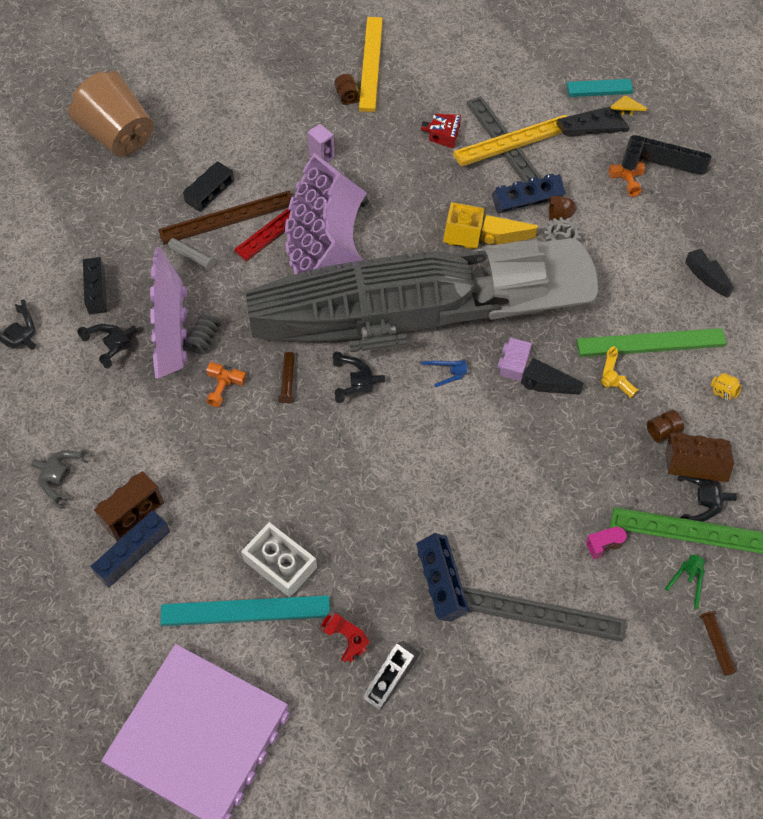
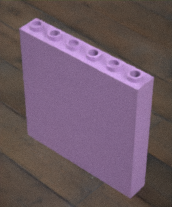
(197, 736)

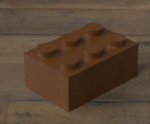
(699, 457)
(129, 505)

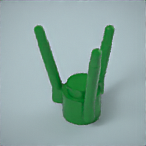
(693, 568)

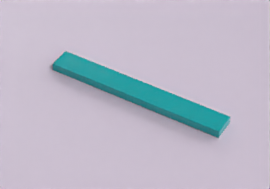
(244, 610)

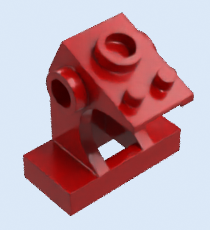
(335, 623)

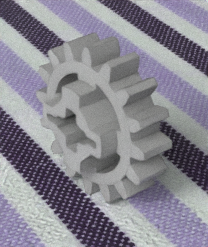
(561, 230)

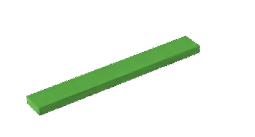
(652, 342)
(687, 530)

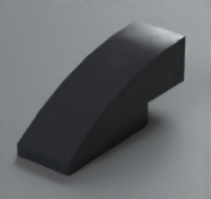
(709, 272)

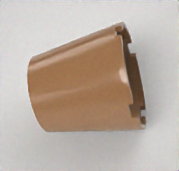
(111, 113)

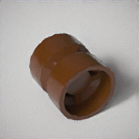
(347, 89)
(663, 425)

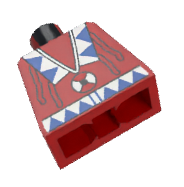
(443, 129)

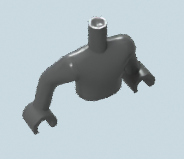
(56, 472)

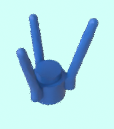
(457, 368)

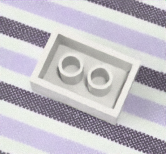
(279, 559)

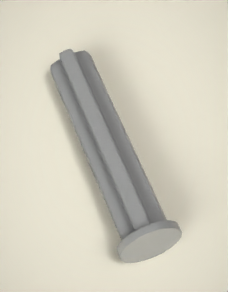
(192, 254)

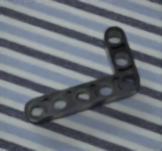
(665, 154)

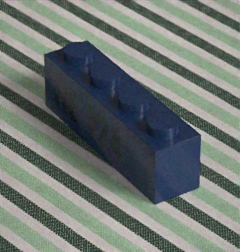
(130, 548)

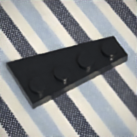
(593, 121)

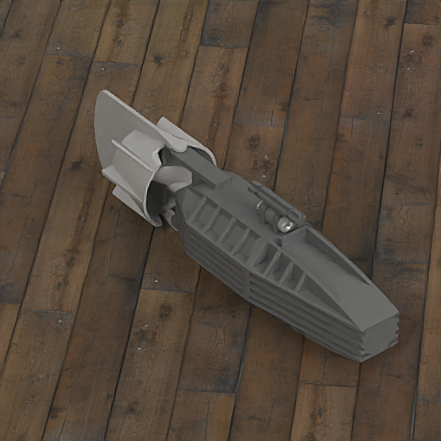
(421, 292)

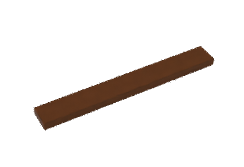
(225, 217)

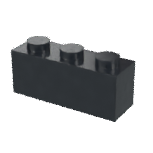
(208, 186)
(94, 285)

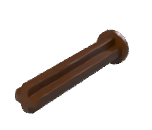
(287, 378)
(718, 643)

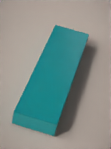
(599, 87)

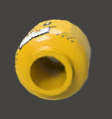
(726, 386)

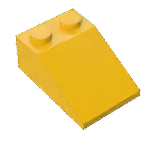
(463, 225)

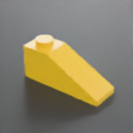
(502, 230)

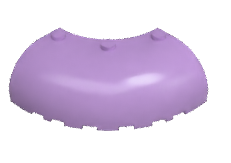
(322, 218)

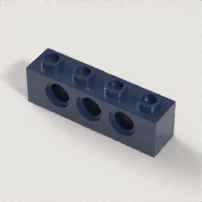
(505, 203)
(442, 577)

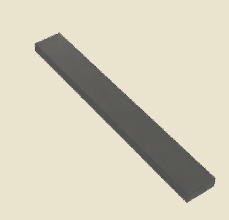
(494, 129)
(545, 614)

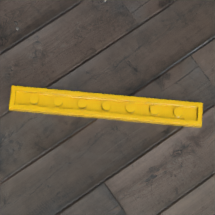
(371, 64)
(507, 142)

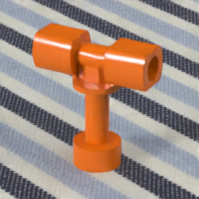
(633, 187)
(223, 378)

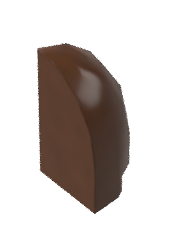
(561, 207)

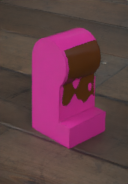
(604, 540)

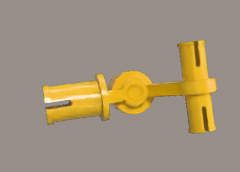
(612, 379)

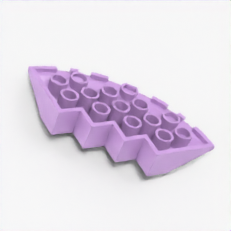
(167, 316)

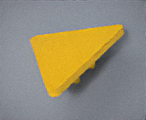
(627, 103)

